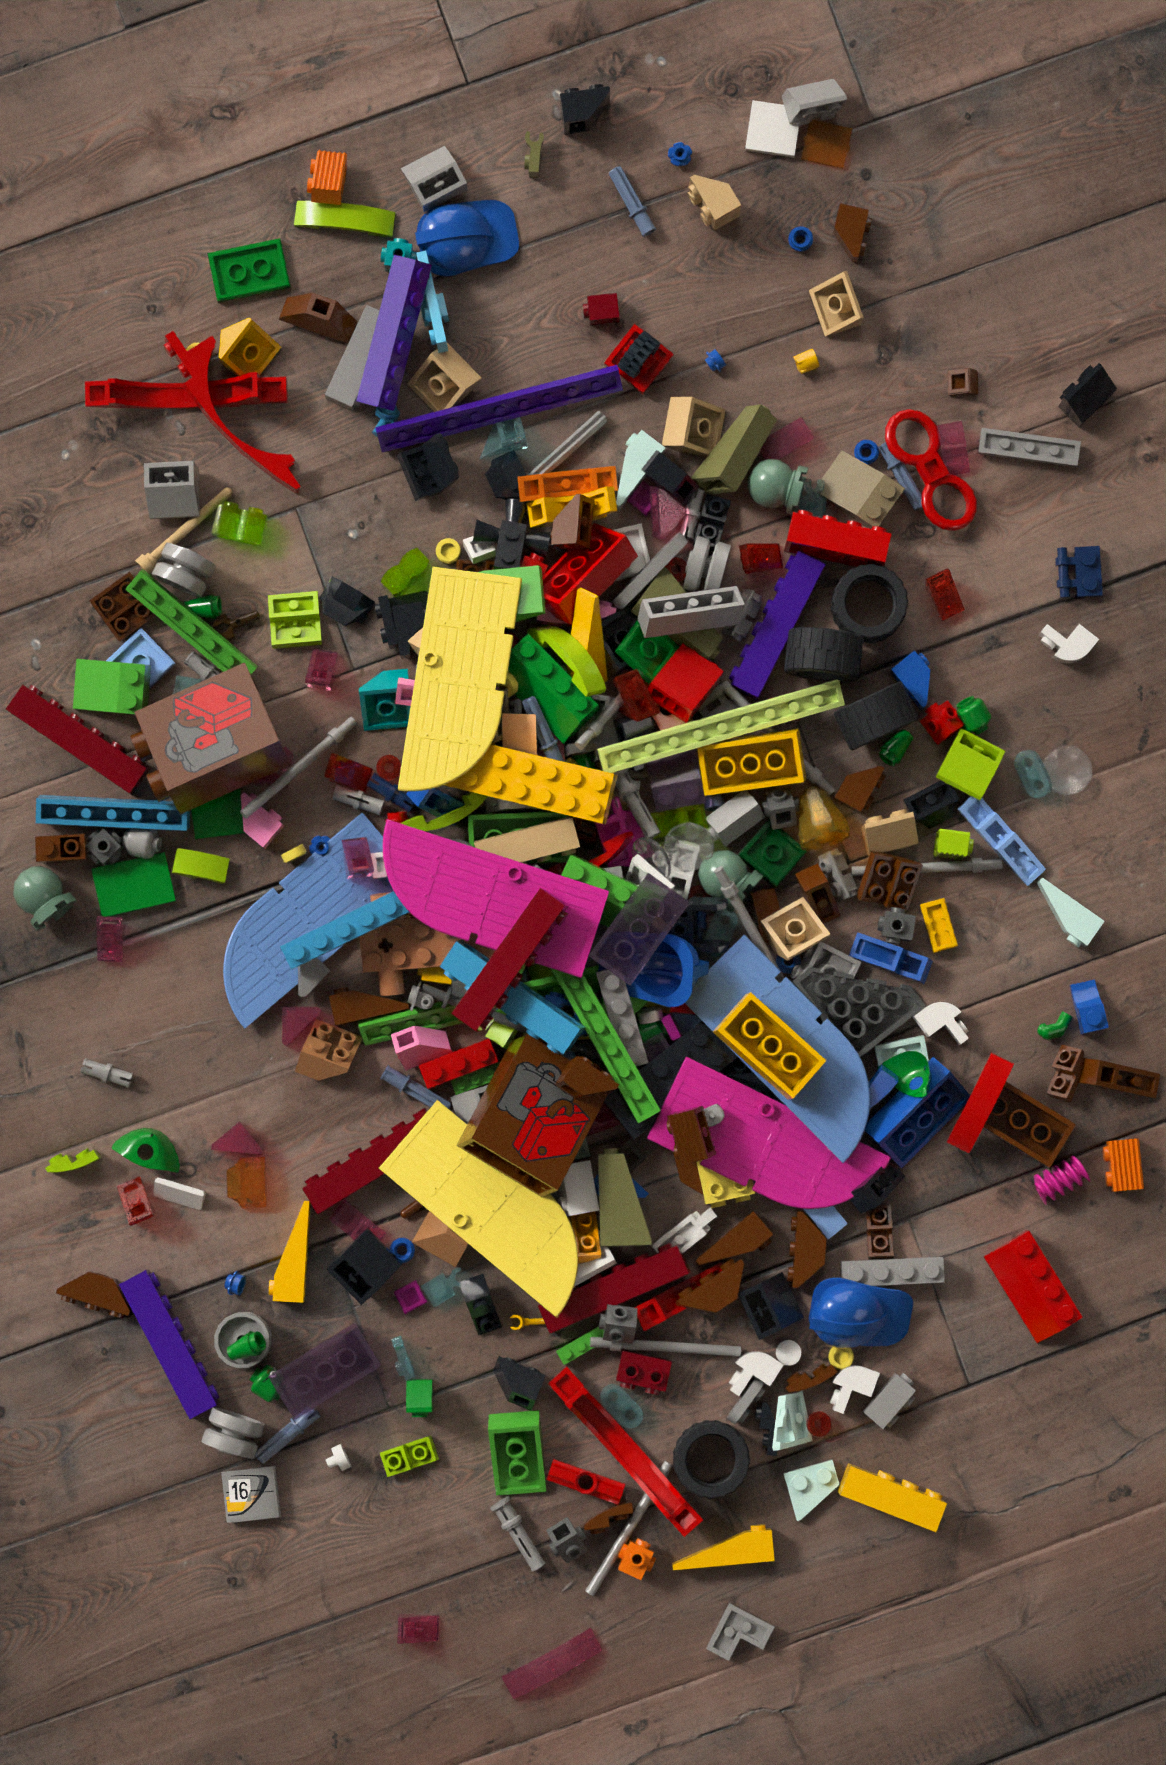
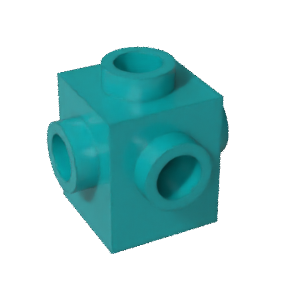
(397, 246)

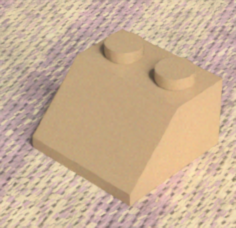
(444, 380)
(693, 426)

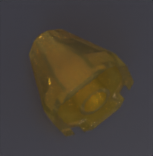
(820, 820)

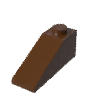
(356, 1006)
(1119, 1078)
(741, 1239)

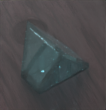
(504, 438)

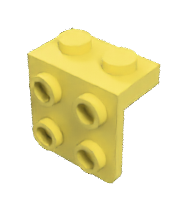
(719, 1188)

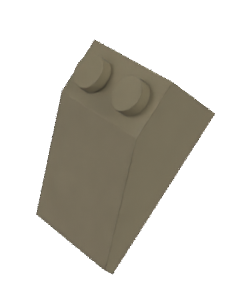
(860, 490)

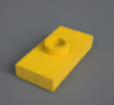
(938, 925)

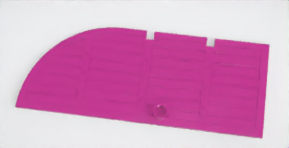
(484, 894)
(765, 1142)

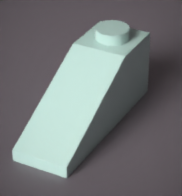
(637, 454)
(1072, 917)

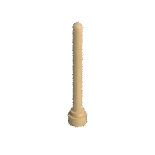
(148, 561)

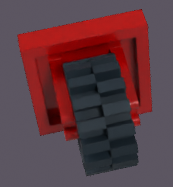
(639, 358)

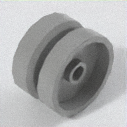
(706, 566)
(185, 567)
(235, 1326)
(232, 1436)

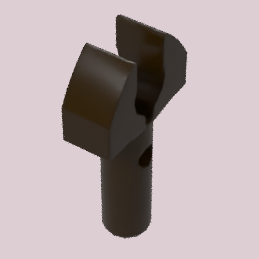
(235, 623)

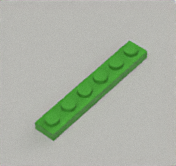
(187, 623)

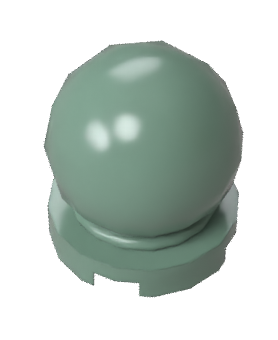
(775, 484)
(736, 871)
(41, 894)

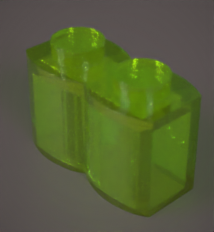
(239, 524)
(400, 577)

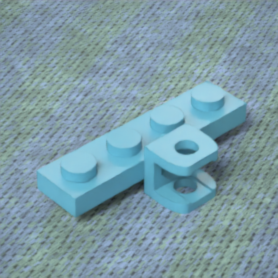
(434, 310)

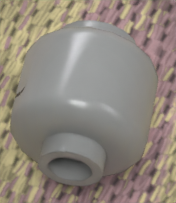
(142, 842)

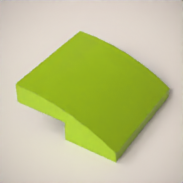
(294, 619)

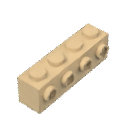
(534, 842)

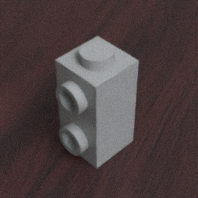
(734, 818)
(890, 1399)

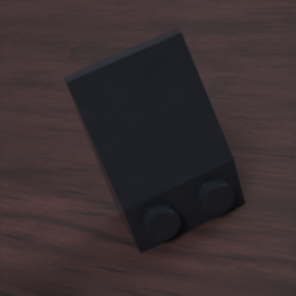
(614, 631)

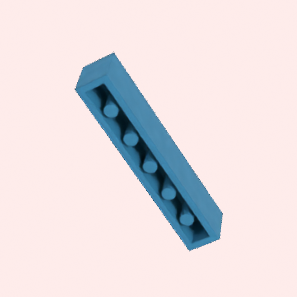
(110, 812)
(343, 930)
(524, 1004)

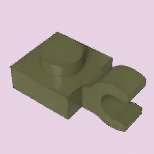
(532, 161)

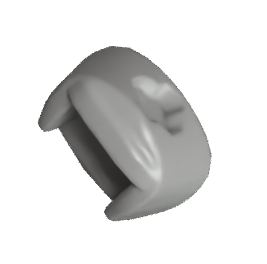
(714, 1114)

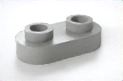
(740, 1411)

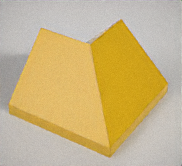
(246, 348)

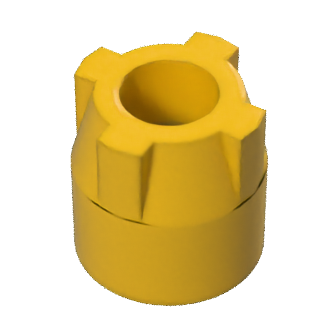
(806, 361)

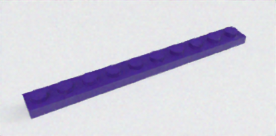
(499, 408)

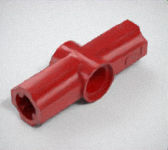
(602, 1486)

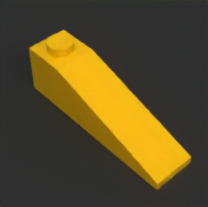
(588, 629)
(290, 1276)
(742, 1548)

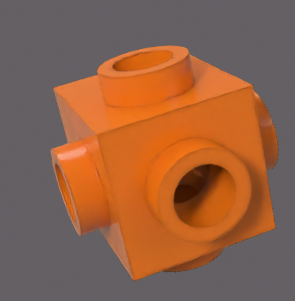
(636, 1568)

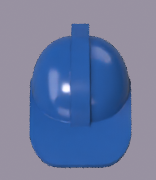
(467, 236)
(669, 973)
(859, 1314)

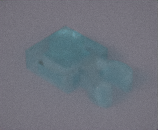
(813, 501)
(441, 1288)
(404, 1364)

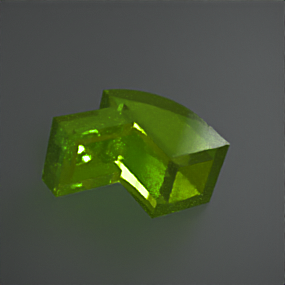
(687, 814)

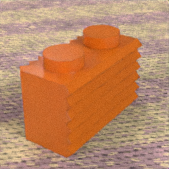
(328, 177)
(1124, 1165)

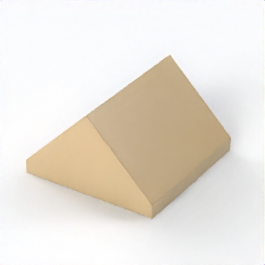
(836, 304)
(794, 929)

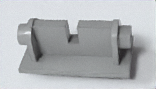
(752, 604)
(841, 885)
(419, 998)

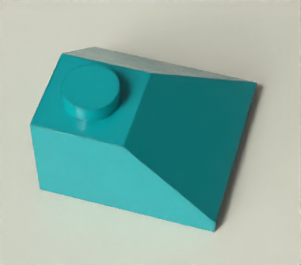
(379, 699)

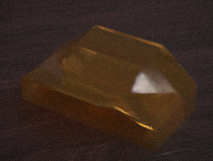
(248, 1182)

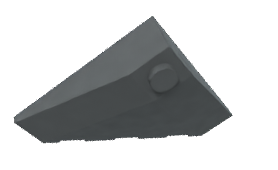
(858, 1008)

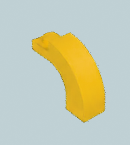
(546, 509)

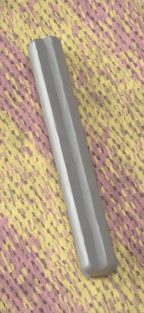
(571, 444)

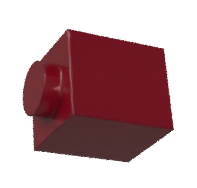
(601, 309)

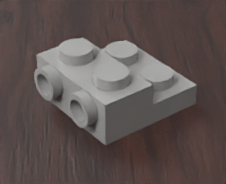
(827, 960)

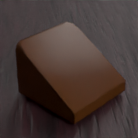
(962, 382)

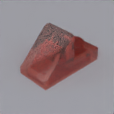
(760, 557)
(944, 594)
(637, 699)
(347, 772)
(135, 1201)

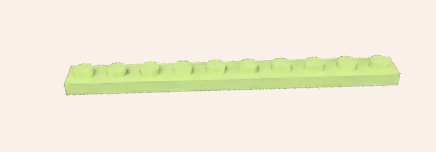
(721, 726)

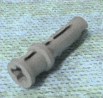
(629, 792)
(512, 1523)

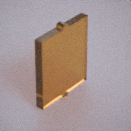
(826, 144)

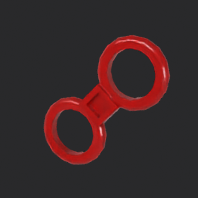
(931, 470)

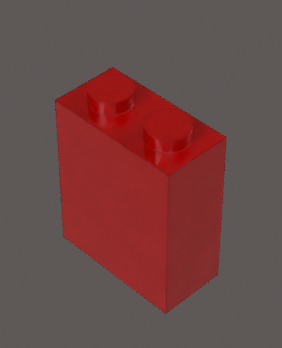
(685, 683)

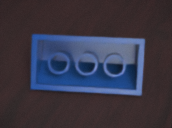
(910, 1122)

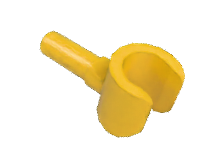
(526, 1321)

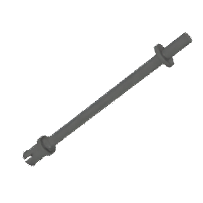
(585, 1050)

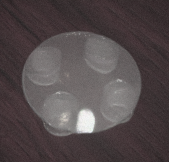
(1068, 769)
(688, 846)
(653, 854)

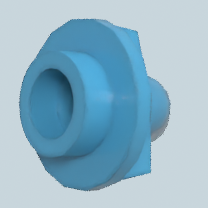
(386, 416)

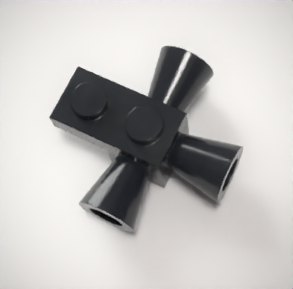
(511, 536)

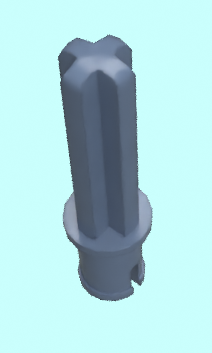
(632, 201)
(903, 477)
(543, 732)
(412, 1088)
(285, 1435)

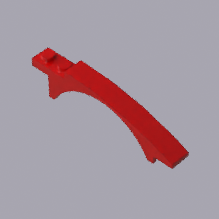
(195, 365)
(229, 392)
(625, 1451)

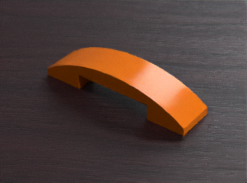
(566, 483)

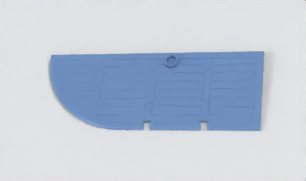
(313, 896)
(838, 1094)

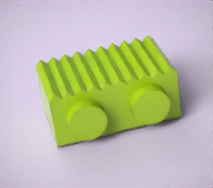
(952, 844)

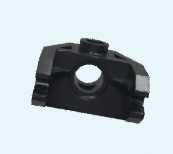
(687, 926)

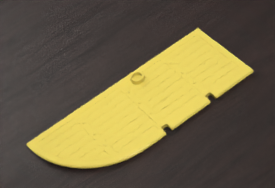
(456, 676)
(495, 1215)

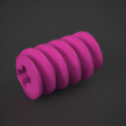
(1060, 1178)

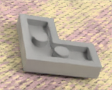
(735, 1625)

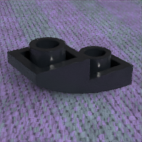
(713, 519)
(766, 1421)

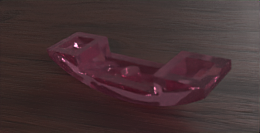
(552, 1664)

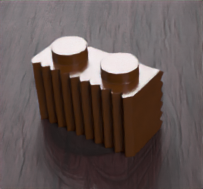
(691, 1135)

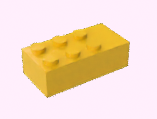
(752, 762)
(769, 1046)
(892, 1497)

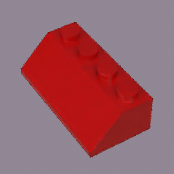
(837, 541)
(587, 569)
(1033, 1286)

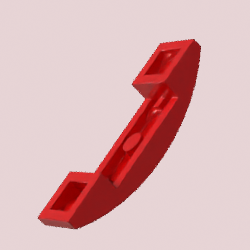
(613, 847)
(980, 1103)
(663, 1305)

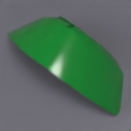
(907, 1067)
(164, 1153)

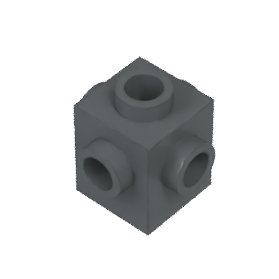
(781, 808)
(113, 850)
(906, 926)
(619, 1323)
(567, 1540)

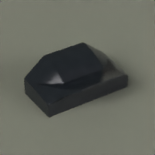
(503, 475)
(345, 603)
(932, 804)

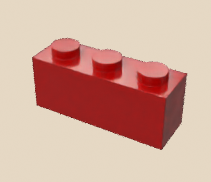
(458, 1063)

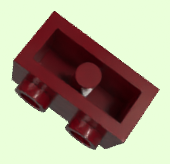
(643, 1371)

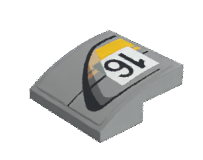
(251, 1494)

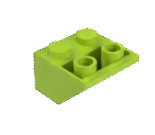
(970, 764)

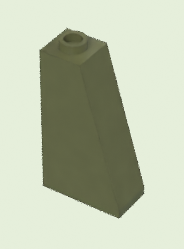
(735, 451)
(704, 641)
(620, 1210)

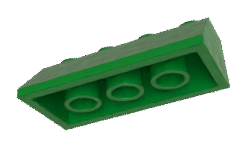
(558, 697)

